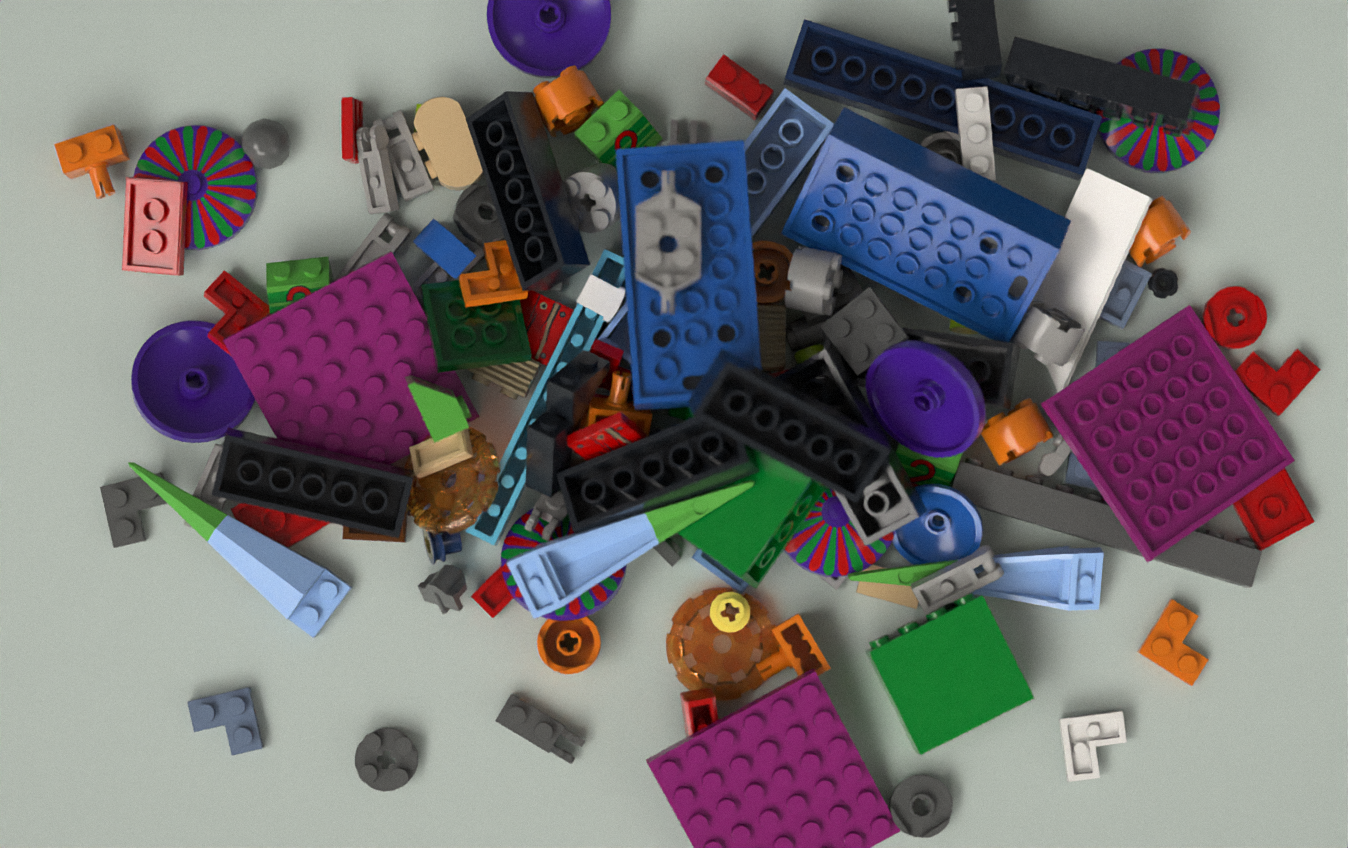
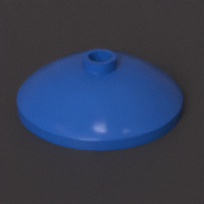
(937, 541)

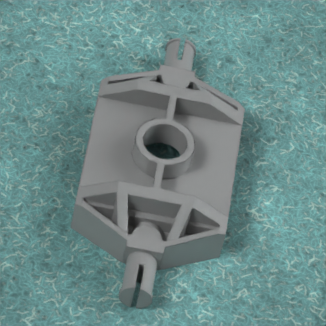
(668, 216)

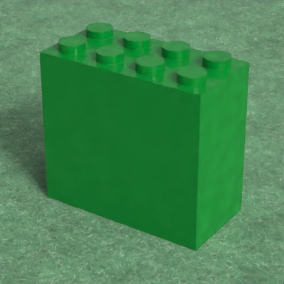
(758, 523)
(948, 673)

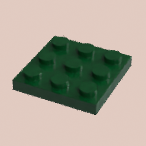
(475, 334)

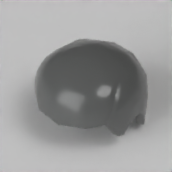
(266, 143)

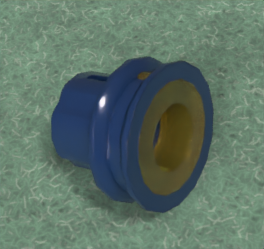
(439, 546)

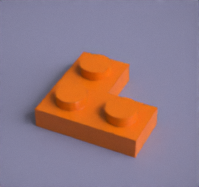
(495, 284)
(1165, 643)

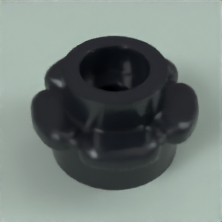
(1171, 283)

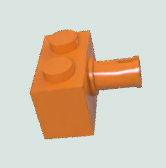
(93, 155)
(618, 401)
(795, 651)

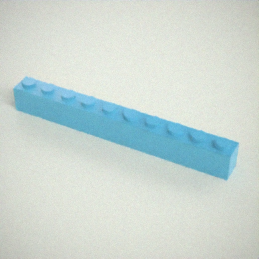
(578, 336)

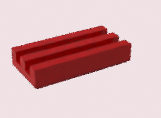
(350, 122)

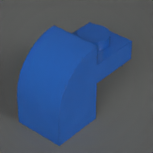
(444, 248)

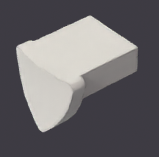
(602, 298)

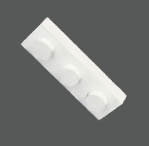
(975, 131)

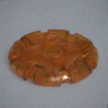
(460, 495)
(711, 661)

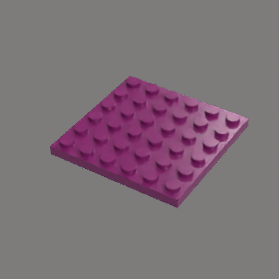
(338, 365)
(1167, 433)
(774, 777)

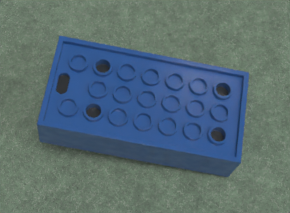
(926, 226)
(719, 309)

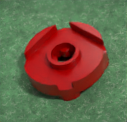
(1244, 303)

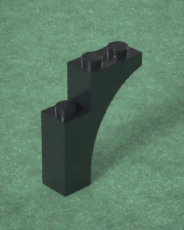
(566, 404)

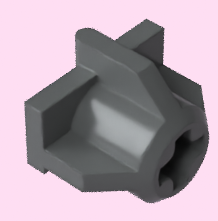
(444, 588)

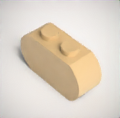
(448, 143)

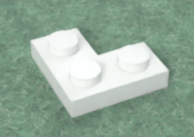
(1082, 735)

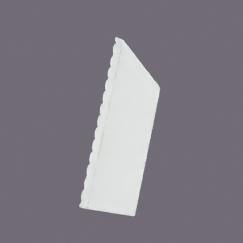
(1097, 242)

